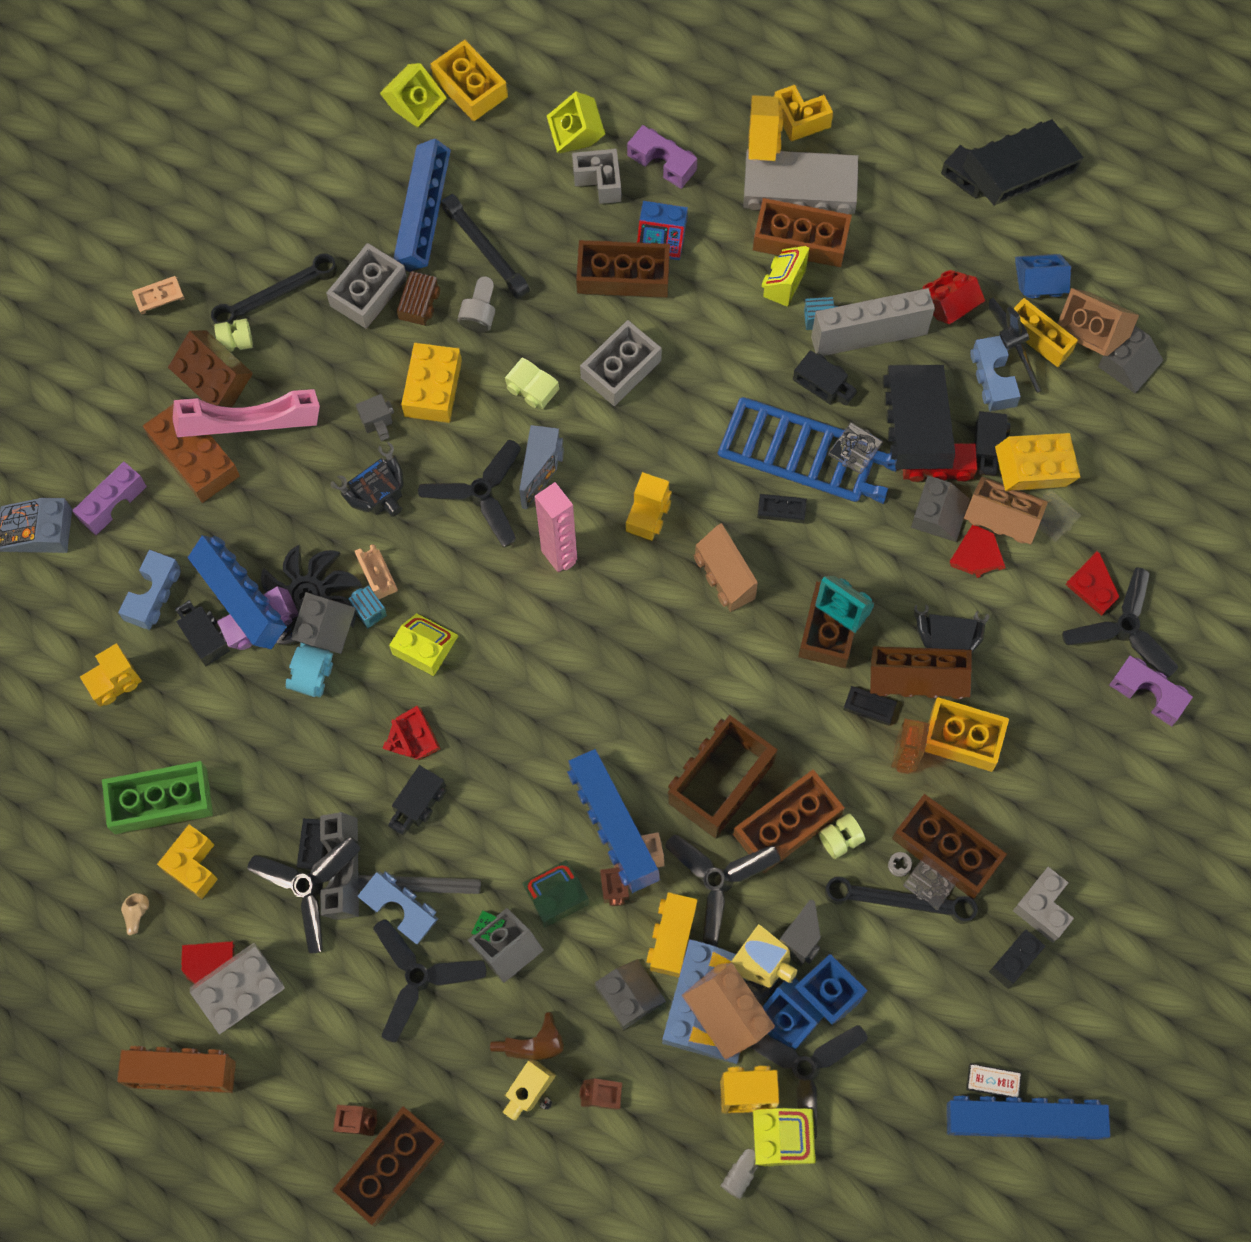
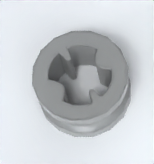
(898, 856)

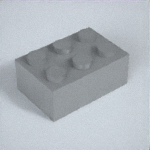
(366, 285)
(621, 363)
(236, 988)

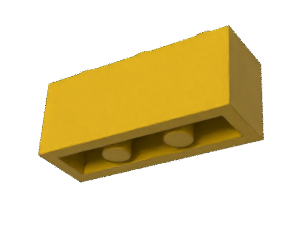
(1045, 334)
(672, 934)

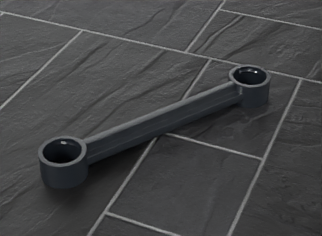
(514, 281)
(277, 289)
(899, 900)

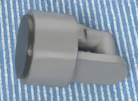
(477, 313)

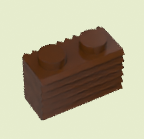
(418, 298)

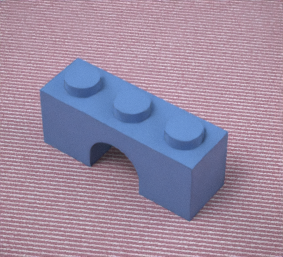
(997, 390)
(144, 608)
(417, 917)

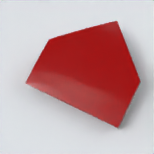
(978, 553)
(411, 735)
(202, 959)

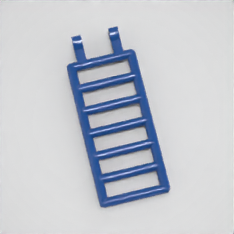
(877, 493)

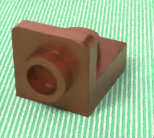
(613, 890)
(601, 1094)
(355, 1120)

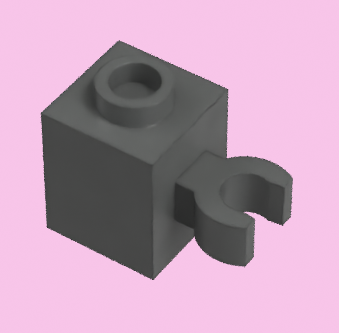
(376, 415)

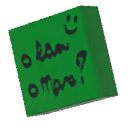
(483, 920)

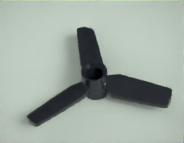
(1013, 336)
(489, 506)
(1139, 640)
(321, 872)
(735, 872)
(438, 975)
(823, 1057)

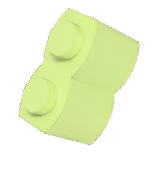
(531, 383)

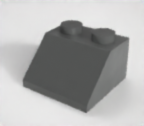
(1133, 360)
(940, 509)
(323, 623)
(803, 935)
(509, 946)
(629, 993)

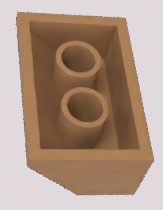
(1096, 321)
(1005, 511)
(726, 569)
(728, 1010)

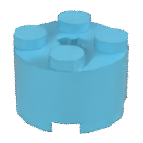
(309, 669)

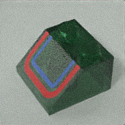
(556, 893)

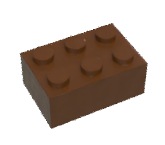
(210, 369)
(824, 637)

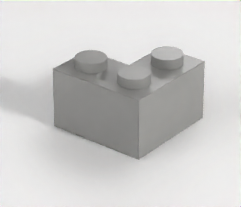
(598, 169)
(1039, 907)

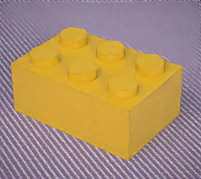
(469, 80)
(765, 128)
(431, 382)
(1037, 461)
(965, 734)
(749, 1090)

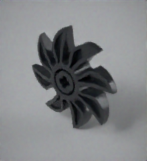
(310, 583)

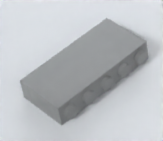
(804, 180)
(872, 322)

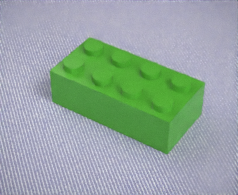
(157, 797)

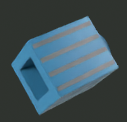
(813, 305)
(367, 606)

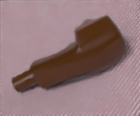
(545, 1045)

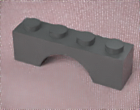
(340, 895)

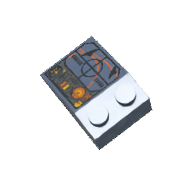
(540, 462)
(35, 526)

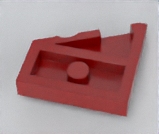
(1094, 584)

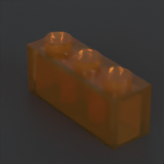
(910, 746)

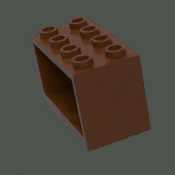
(750, 741)

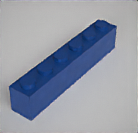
(422, 205)
(237, 592)
(613, 820)
(1028, 1119)

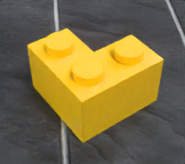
(803, 117)
(650, 502)
(111, 677)
(184, 861)

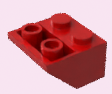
(954, 295)

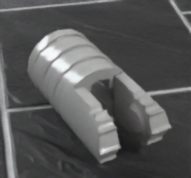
(740, 1174)

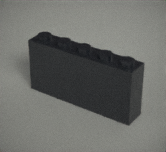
(1022, 161)
(919, 417)

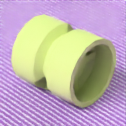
(234, 335)
(834, 840)

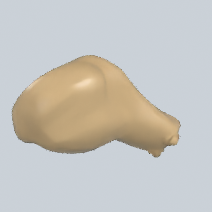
(132, 910)

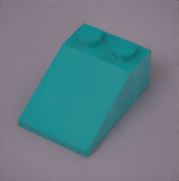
(843, 602)

